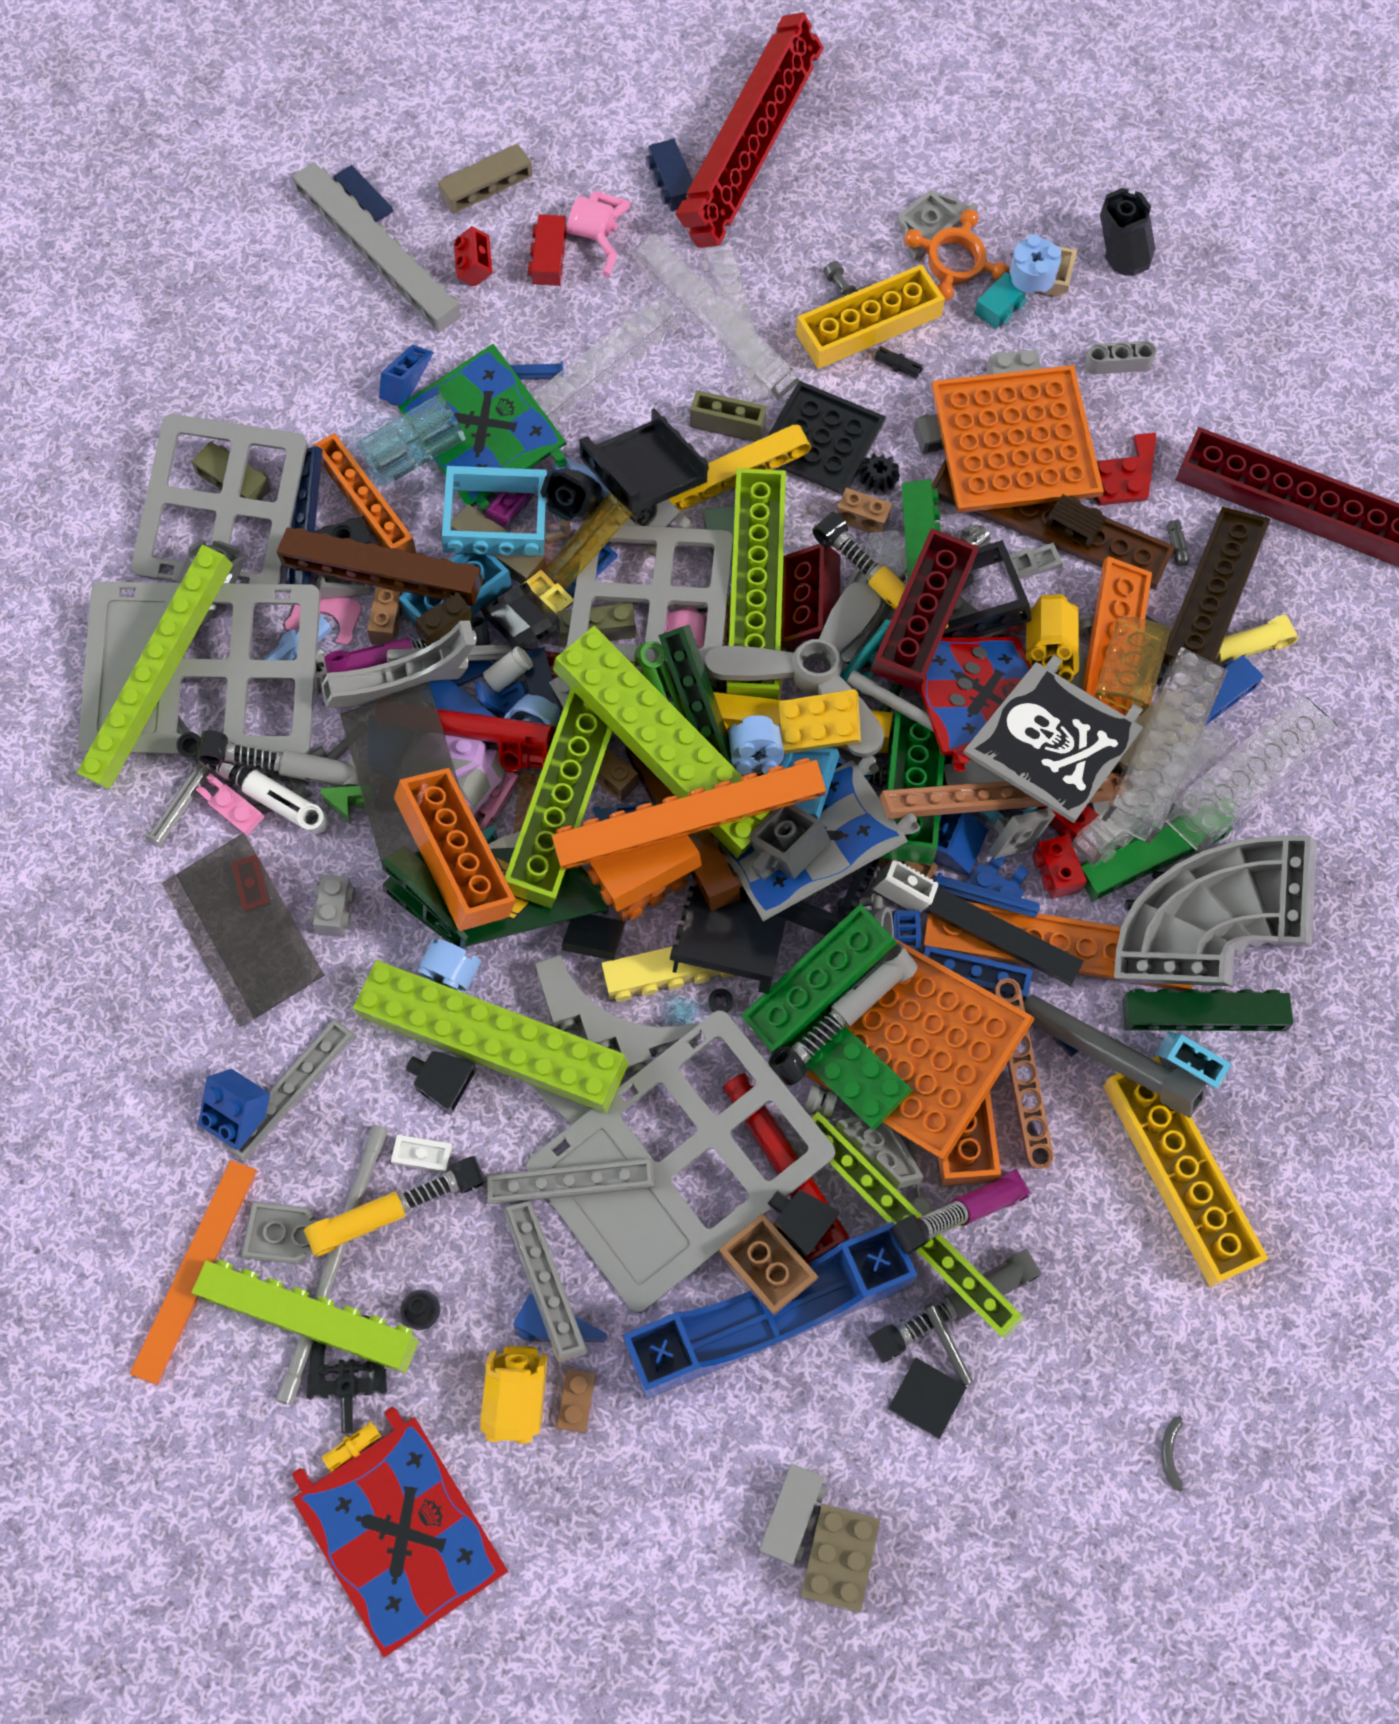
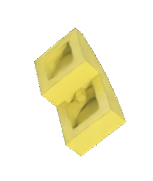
(549, 593)

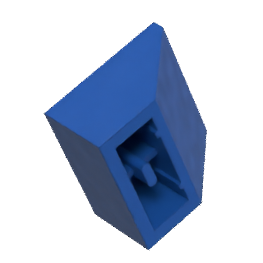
(959, 841)
(232, 1107)

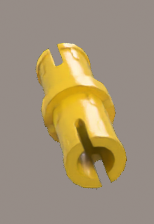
(351, 1446)

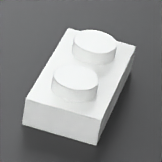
(421, 1154)

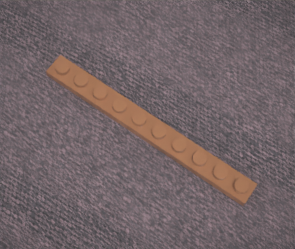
(970, 798)

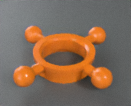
(960, 236)

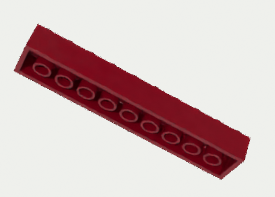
(1292, 494)

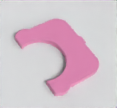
(343, 609)

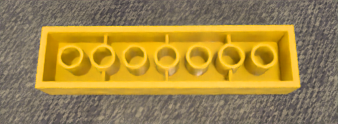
(1187, 1182)

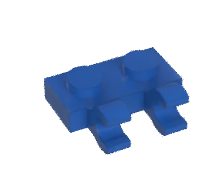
(988, 878)

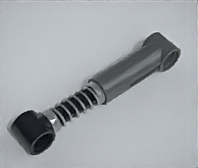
(1009, 1275)

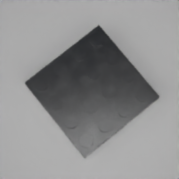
(837, 432)

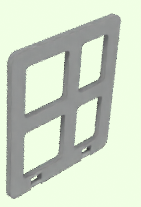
(227, 503)
(660, 592)

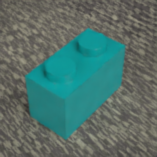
(1000, 302)

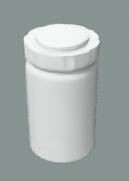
(508, 669)

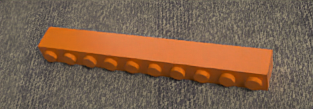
(688, 814)

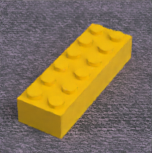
(869, 316)

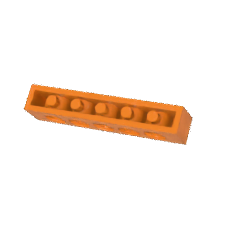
(364, 496)

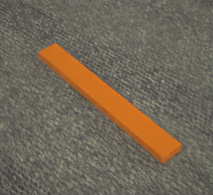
(205, 1246)

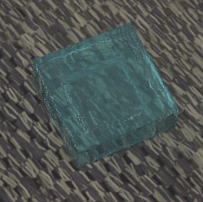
(681, 1011)

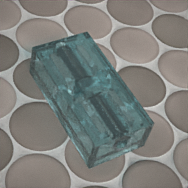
(411, 440)

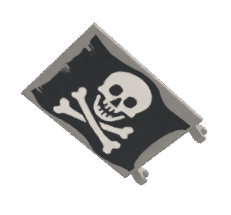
(1054, 740)

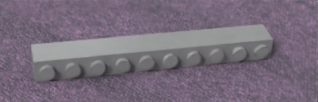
(377, 247)

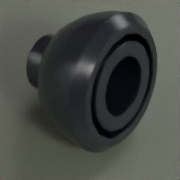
(420, 1309)

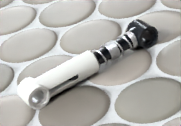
(261, 788)

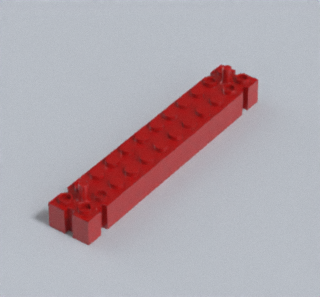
(750, 131)

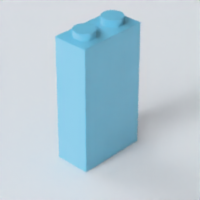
(1193, 1058)

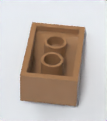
(767, 1264)

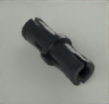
(898, 362)

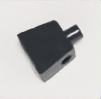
(442, 1078)
(802, 1220)

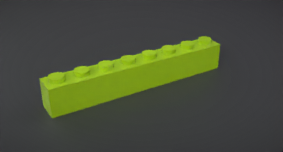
(306, 1316)

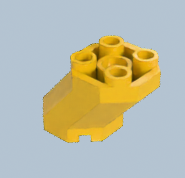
(1054, 632)
(513, 1394)

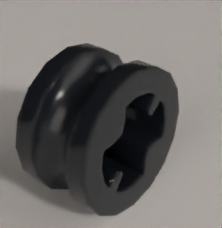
(720, 992)

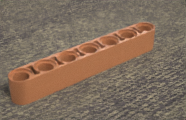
(1030, 1086)

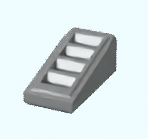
(336, 587)

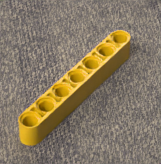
(763, 454)

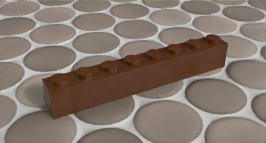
(379, 565)
(714, 877)

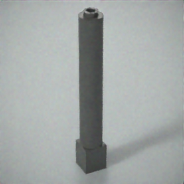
(1175, 1087)

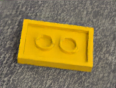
(820, 721)

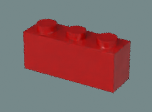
(548, 250)

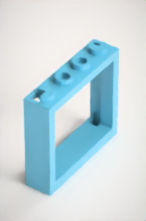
(493, 480)

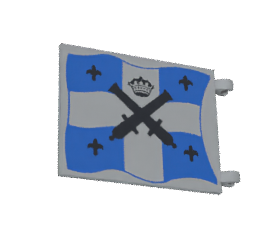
(857, 836)

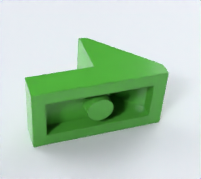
(342, 798)

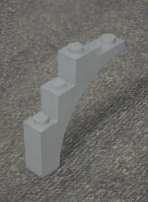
(439, 661)
(570, 1005)

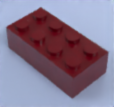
(808, 593)

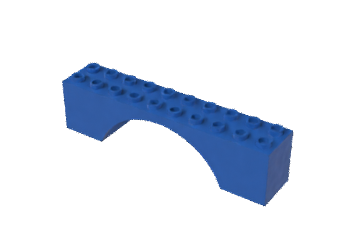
(720, 1334)

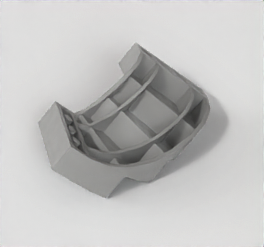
(1216, 905)

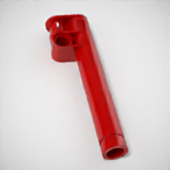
(515, 737)
(781, 1156)

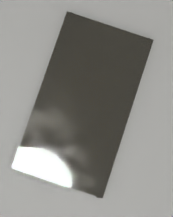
(394, 742)
(242, 930)

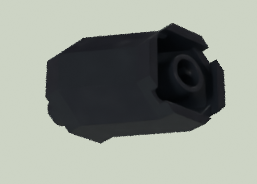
(1127, 232)
(571, 494)
(521, 616)

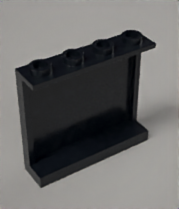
(645, 464)
(728, 939)

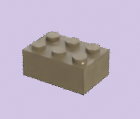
(840, 1558)

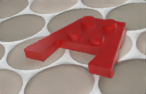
(1129, 477)

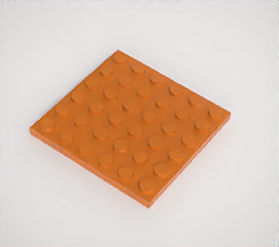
(1016, 438)
(945, 1044)

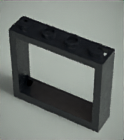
(997, 617)
(824, 921)

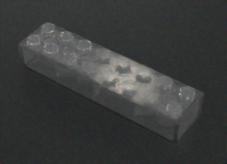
(1165, 745)
(1251, 772)

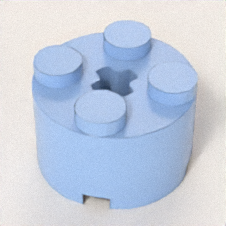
(1035, 264)
(535, 709)
(755, 745)
(448, 964)

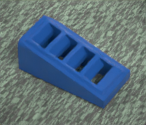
(908, 916)

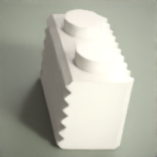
(905, 886)

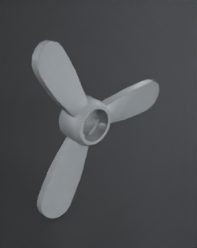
(843, 627)

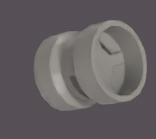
(815, 1099)

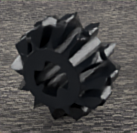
(879, 473)

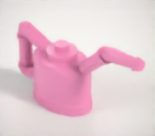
(595, 220)
(696, 620)

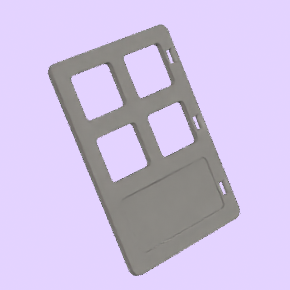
(123, 627)
(651, 1235)

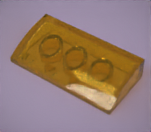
(588, 540)
(1133, 662)

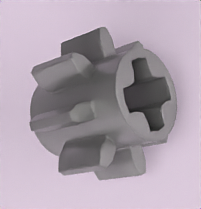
(976, 535)

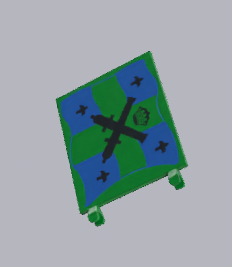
(497, 418)

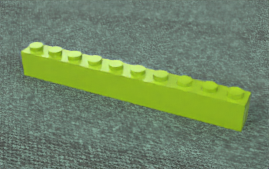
(155, 667)
(938, 1251)

